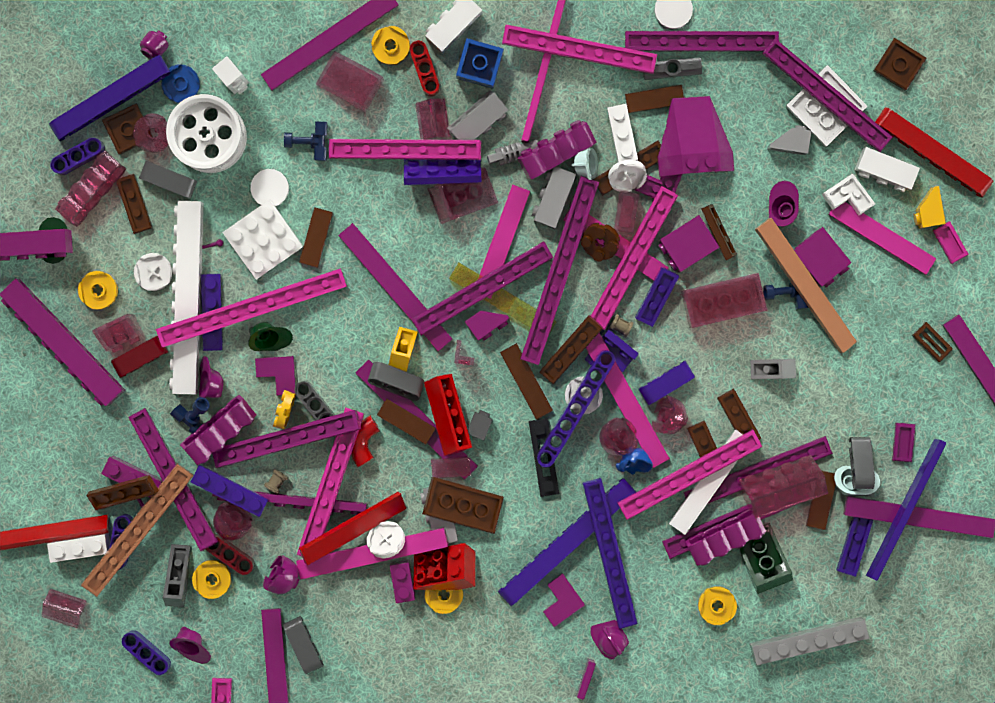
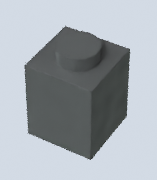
(480, 424)

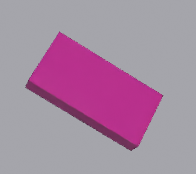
(950, 242)

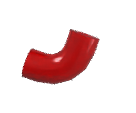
(361, 452)

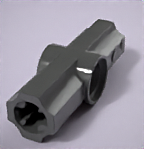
(685, 67)

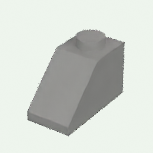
(793, 141)
(773, 369)

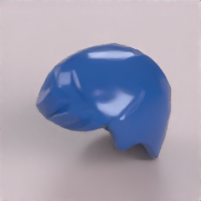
(635, 461)

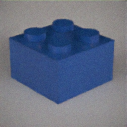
(479, 63)

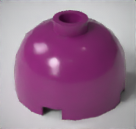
(282, 577)

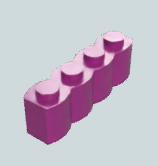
(557, 149)
(217, 430)
(724, 537)

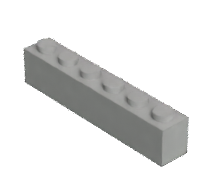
(809, 640)

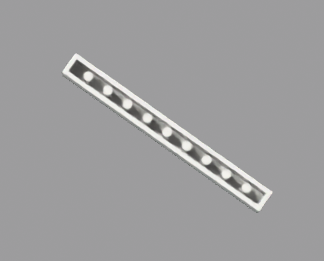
(187, 293)

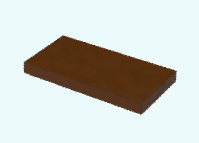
(463, 505)

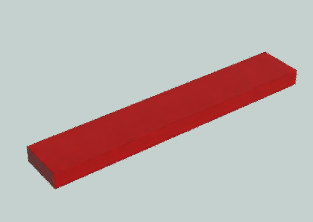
(352, 528)
(54, 532)

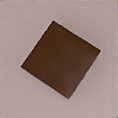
(899, 64)
(121, 127)

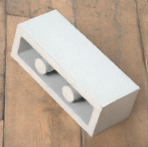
(452, 24)
(231, 76)
(622, 133)
(886, 169)
(78, 547)

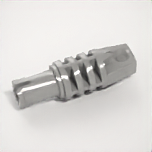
(510, 152)

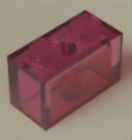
(626, 212)

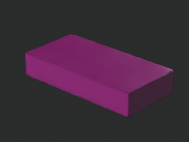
(903, 442)
(586, 678)

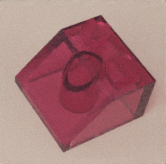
(119, 332)

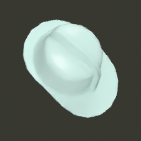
(586, 163)
(844, 482)

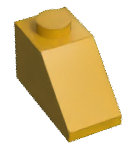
(930, 210)
(403, 348)

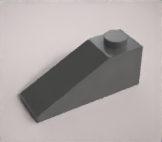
(177, 576)

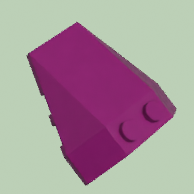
(694, 139)

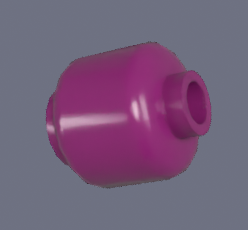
(154, 44)

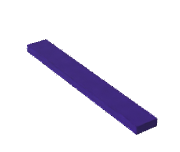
(906, 509)
(609, 553)

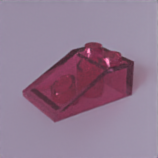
(350, 81)
(461, 199)

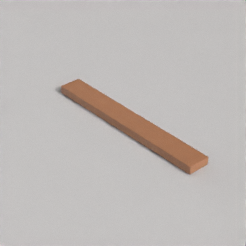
(805, 285)
(137, 530)

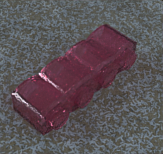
(90, 189)

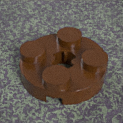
(596, 250)

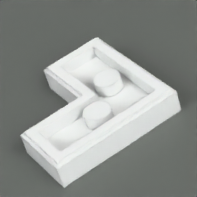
(850, 191)

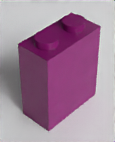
(688, 244)
(822, 257)

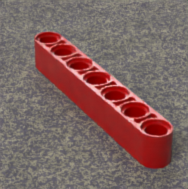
(935, 152)

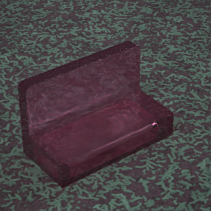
(432, 119)
(462, 359)
(451, 467)
(63, 608)

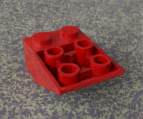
(445, 568)

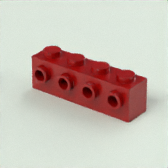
(448, 414)

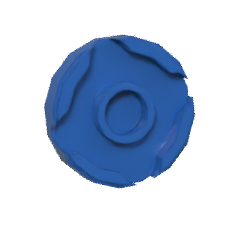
(180, 83)

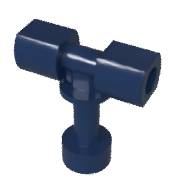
(316, 140)
(770, 293)
(191, 418)

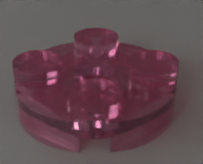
(144, 140)

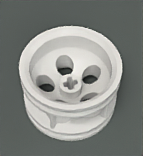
(229, 149)

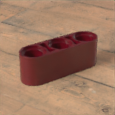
(138, 356)
(239, 555)

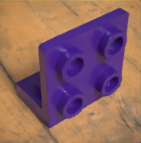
(622, 352)

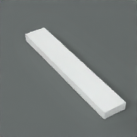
(700, 496)

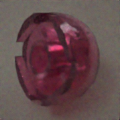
(671, 416)
(618, 437)
(231, 521)

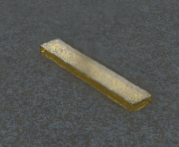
(500, 299)

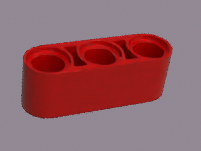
(421, 59)

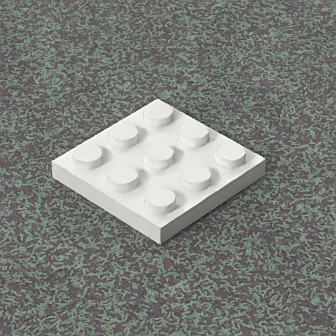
(815, 116)
(263, 239)

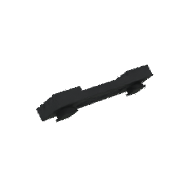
(547, 485)

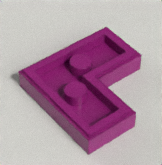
(653, 185)
(280, 367)
(567, 602)

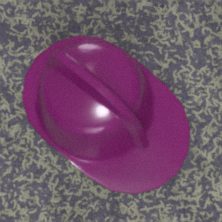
(784, 203)
(210, 381)
(609, 638)
(190, 646)

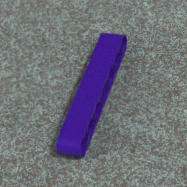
(110, 97)
(574, 418)

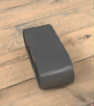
(168, 179)
(396, 381)
(312, 395)
(861, 463)
(303, 647)

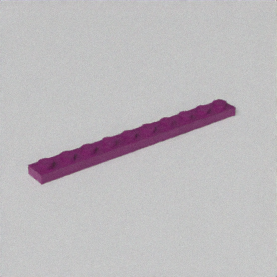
(559, 270)

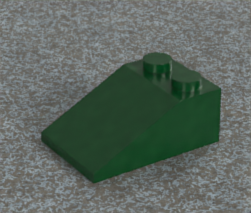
(766, 562)

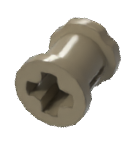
(621, 325)
(276, 481)

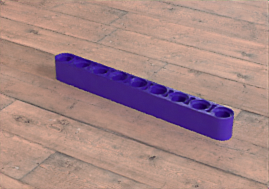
(560, 547)

